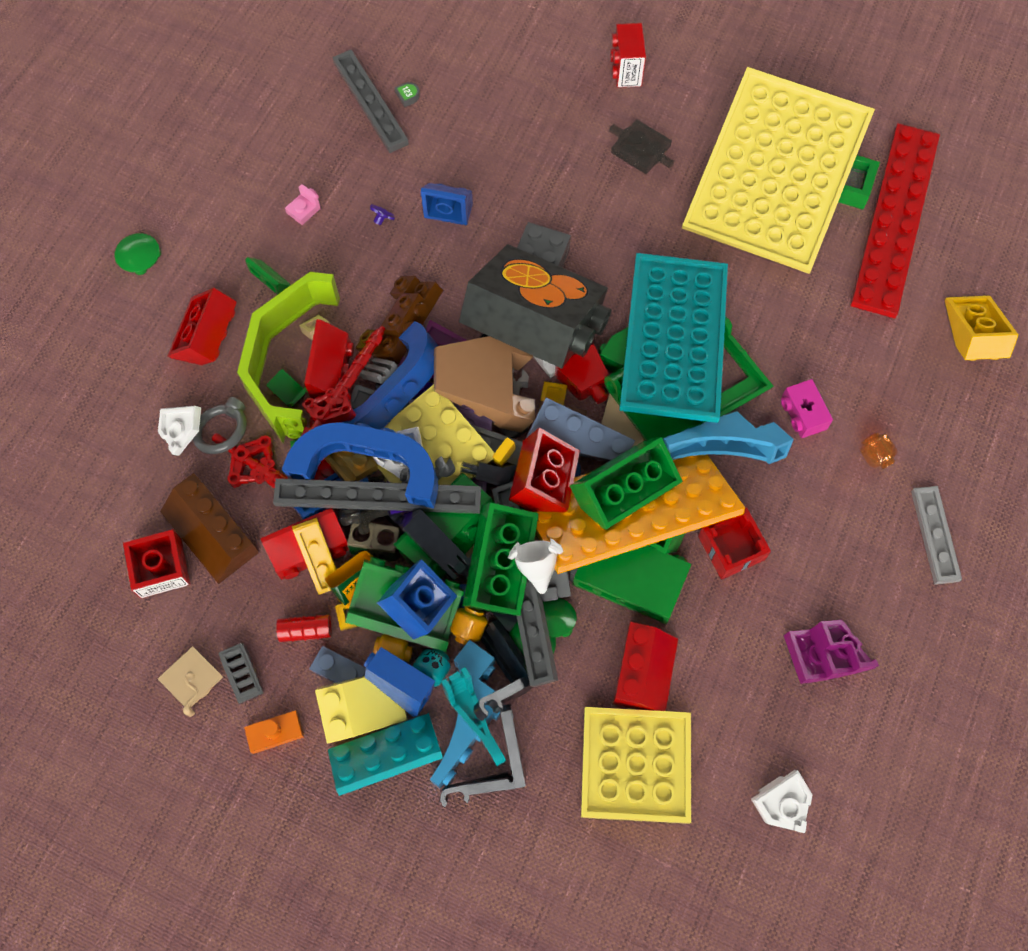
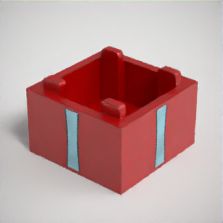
(734, 544)

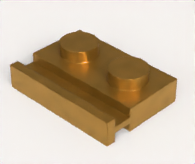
(351, 465)

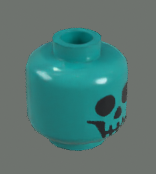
(433, 664)

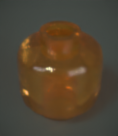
(878, 450)

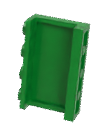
(637, 580)
(366, 613)

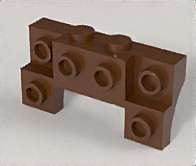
(413, 304)

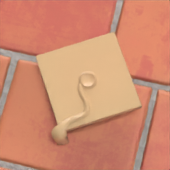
(190, 679)

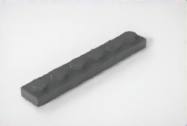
(370, 101)

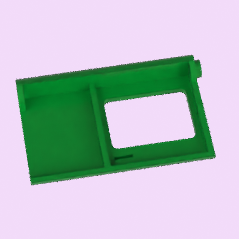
(661, 426)

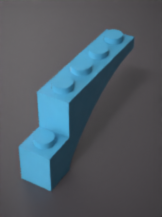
(731, 437)
(480, 667)

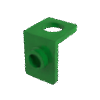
(286, 388)

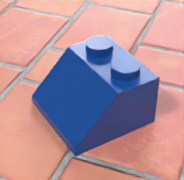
(446, 203)
(417, 600)

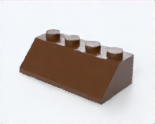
(207, 528)

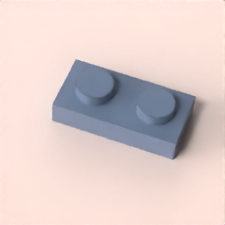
(335, 667)

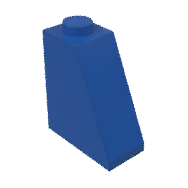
(399, 681)

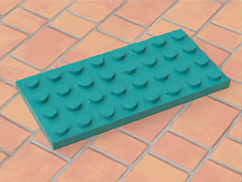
(675, 338)

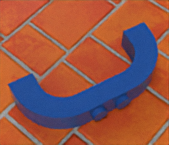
(403, 382)
(362, 439)

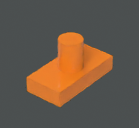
(273, 732)

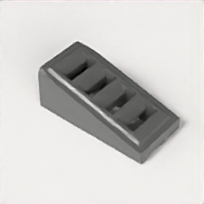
(235, 651)

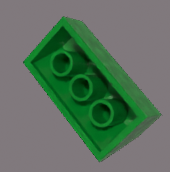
(627, 483)
(458, 527)
(493, 578)

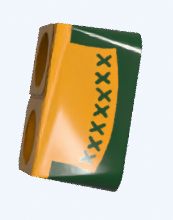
(344, 580)

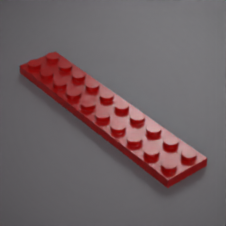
(895, 221)

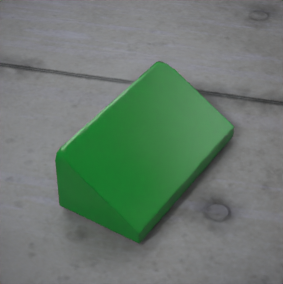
(267, 275)

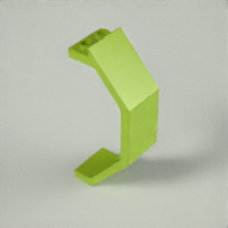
(265, 324)

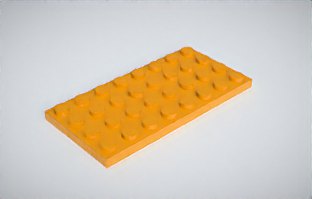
(693, 504)

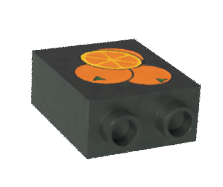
(535, 306)

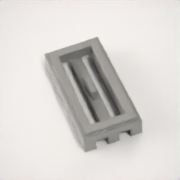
(382, 367)

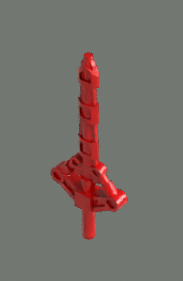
(340, 395)
(243, 455)

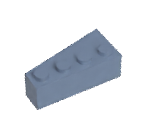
(581, 432)

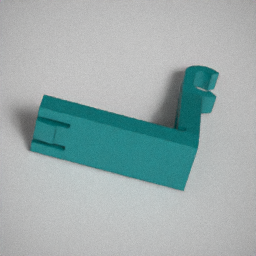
(462, 698)

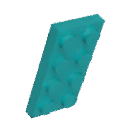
(384, 754)

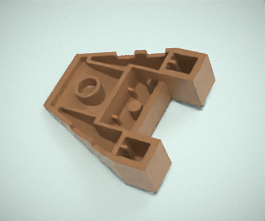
(482, 379)

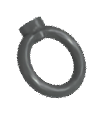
(234, 409)

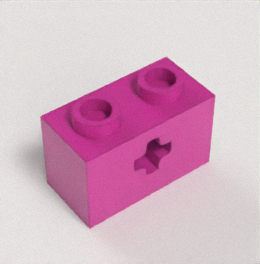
(806, 409)

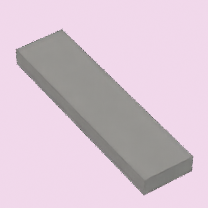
(936, 535)

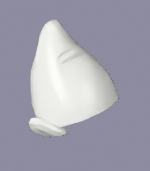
(537, 561)

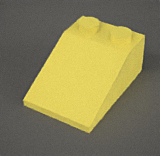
(355, 709)

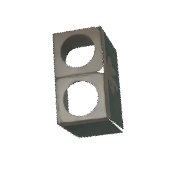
(386, 554)

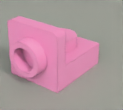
(304, 205)

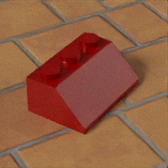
(203, 328)
(327, 358)
(544, 473)
(285, 551)
(646, 668)

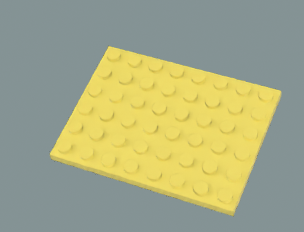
(778, 169)

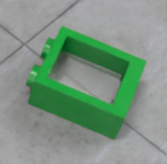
(855, 191)

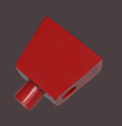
(584, 376)

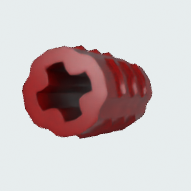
(304, 628)

